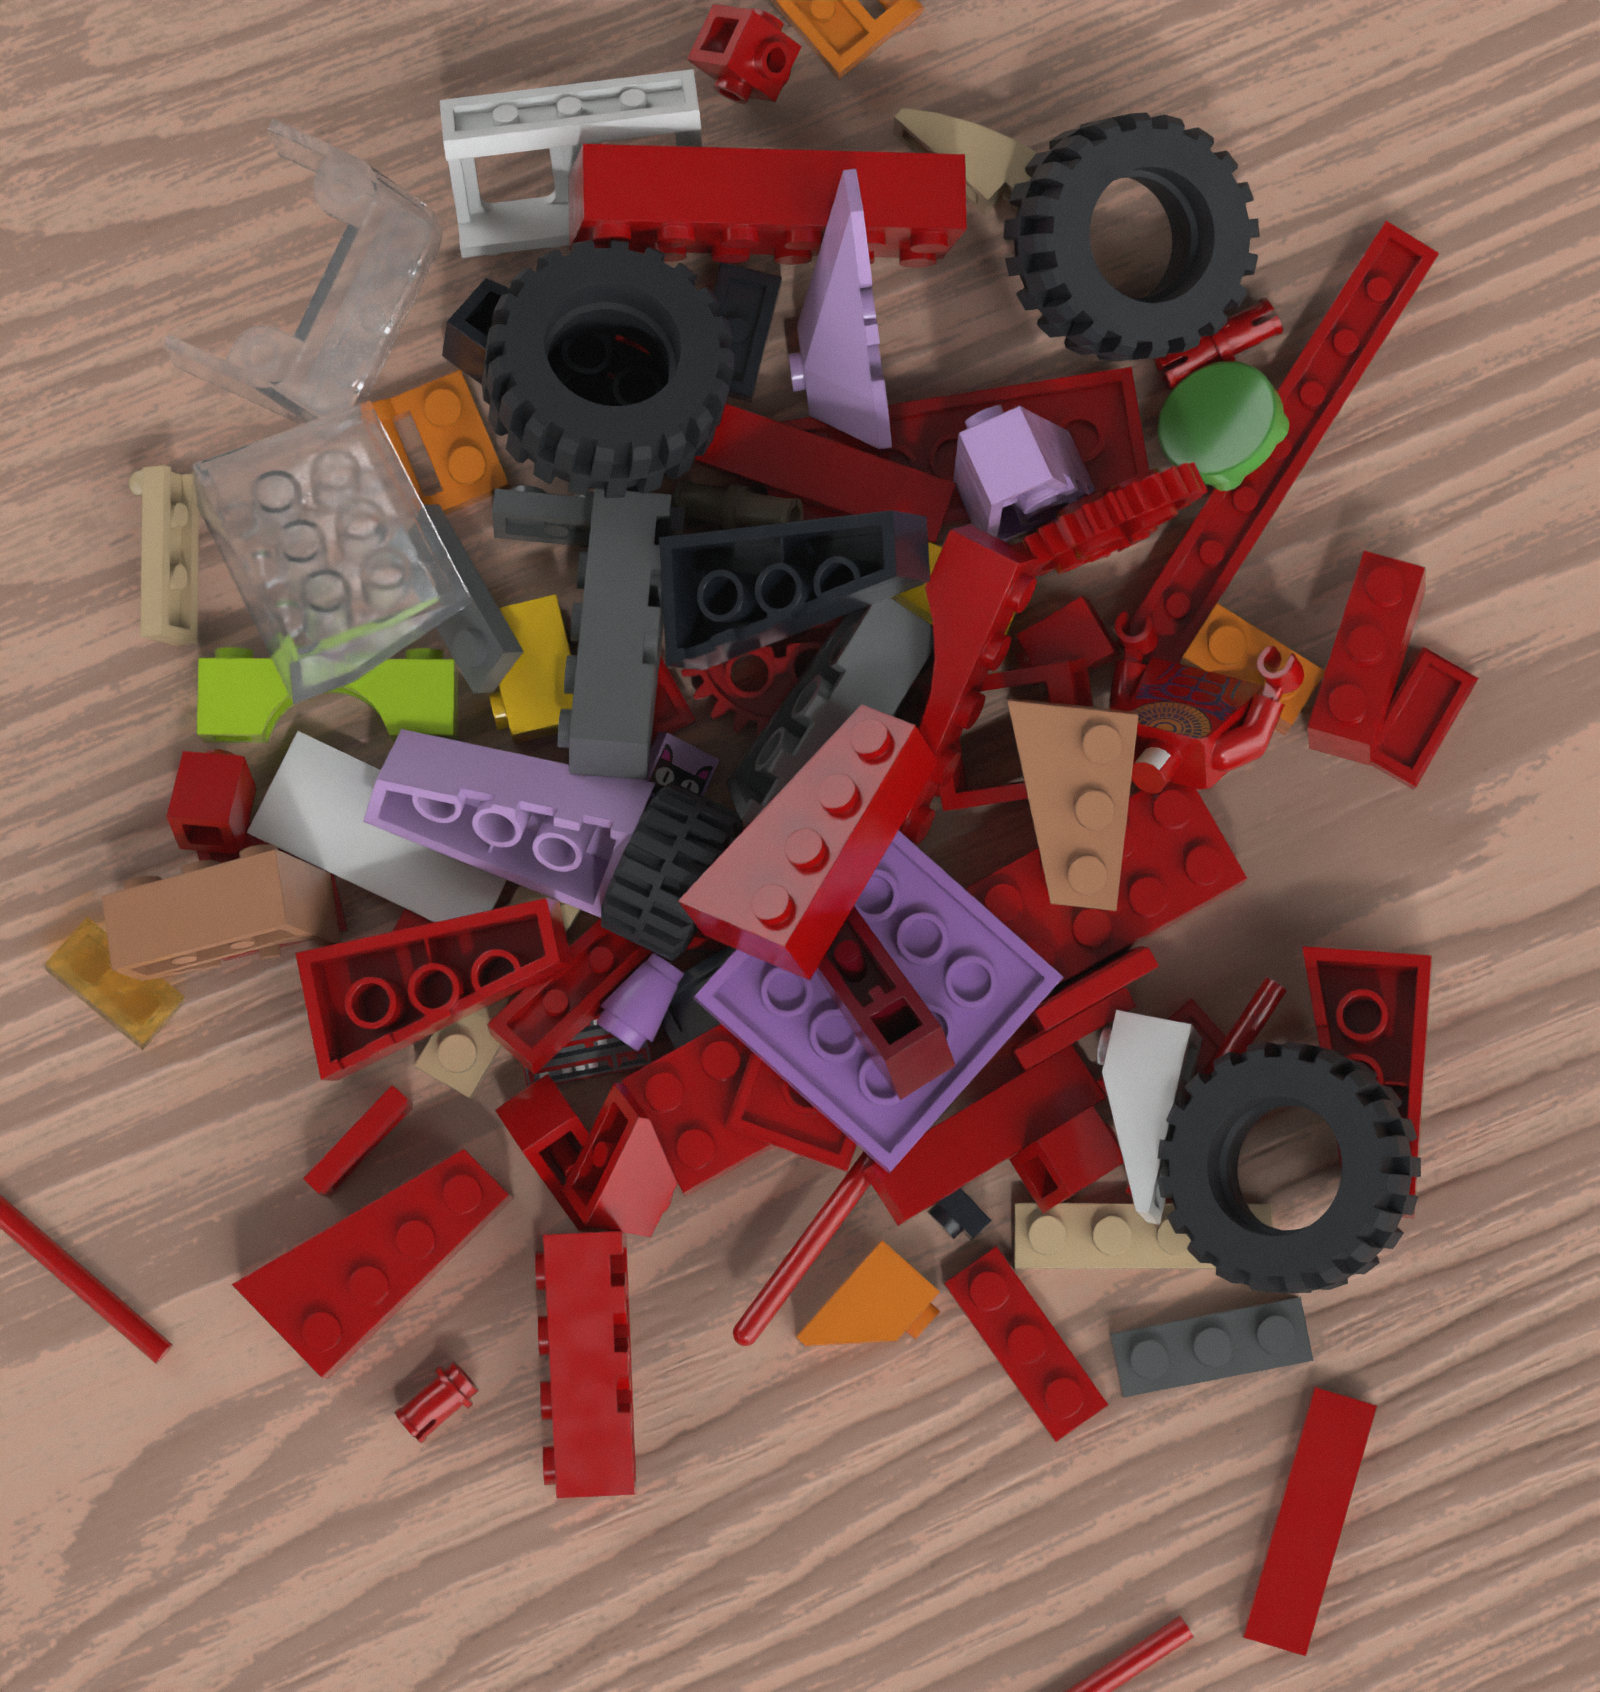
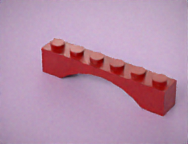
(971, 604)

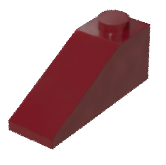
(883, 1009)

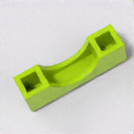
(246, 697)

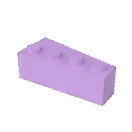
(1016, 471)
(509, 814)

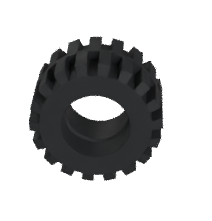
(663, 859)

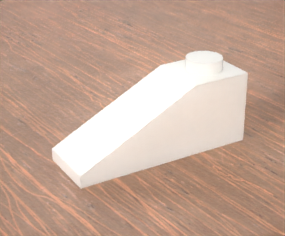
(1144, 1075)

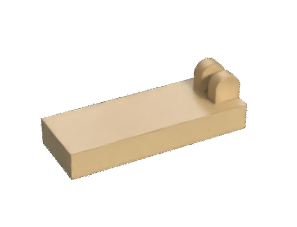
(168, 555)

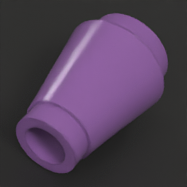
(640, 1002)

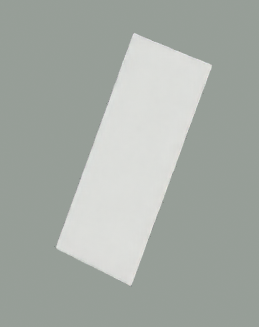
(318, 815)

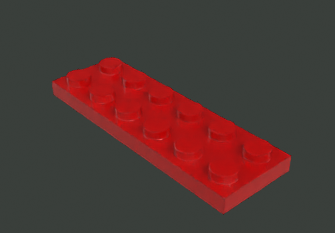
(1094, 408)

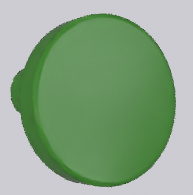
(1223, 421)

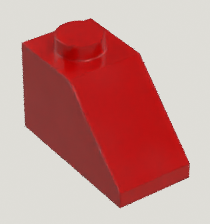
(547, 1136)
(621, 1170)

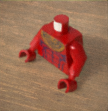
(1195, 720)

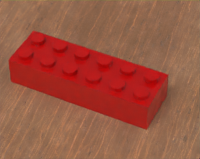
(763, 201)

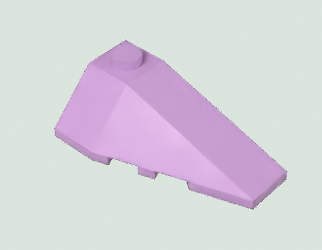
(840, 329)

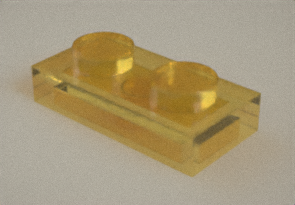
(128, 1004)

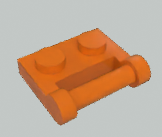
(843, 29)
(452, 438)

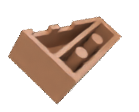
(1078, 794)
(217, 913)

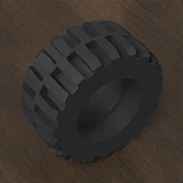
(1205, 221)
(622, 296)
(1207, 1151)

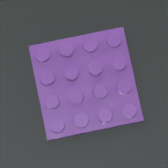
(957, 959)

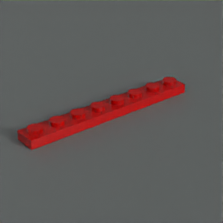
(1311, 401)

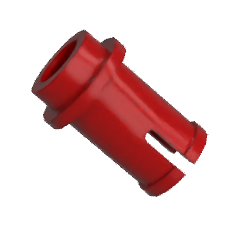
(437, 1401)

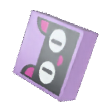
(679, 762)

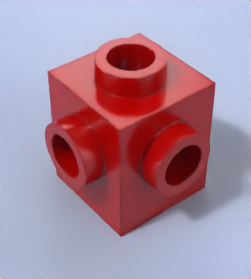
(744, 53)

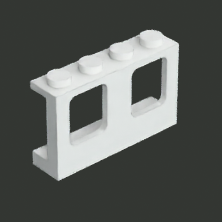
(557, 120)

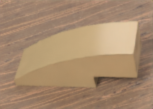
(991, 158)

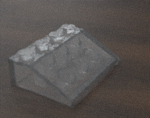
(328, 548)

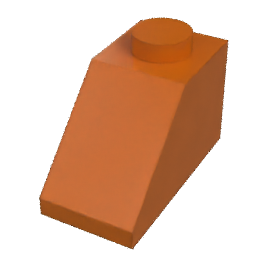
(874, 1304)

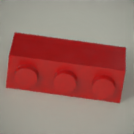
(1366, 657)

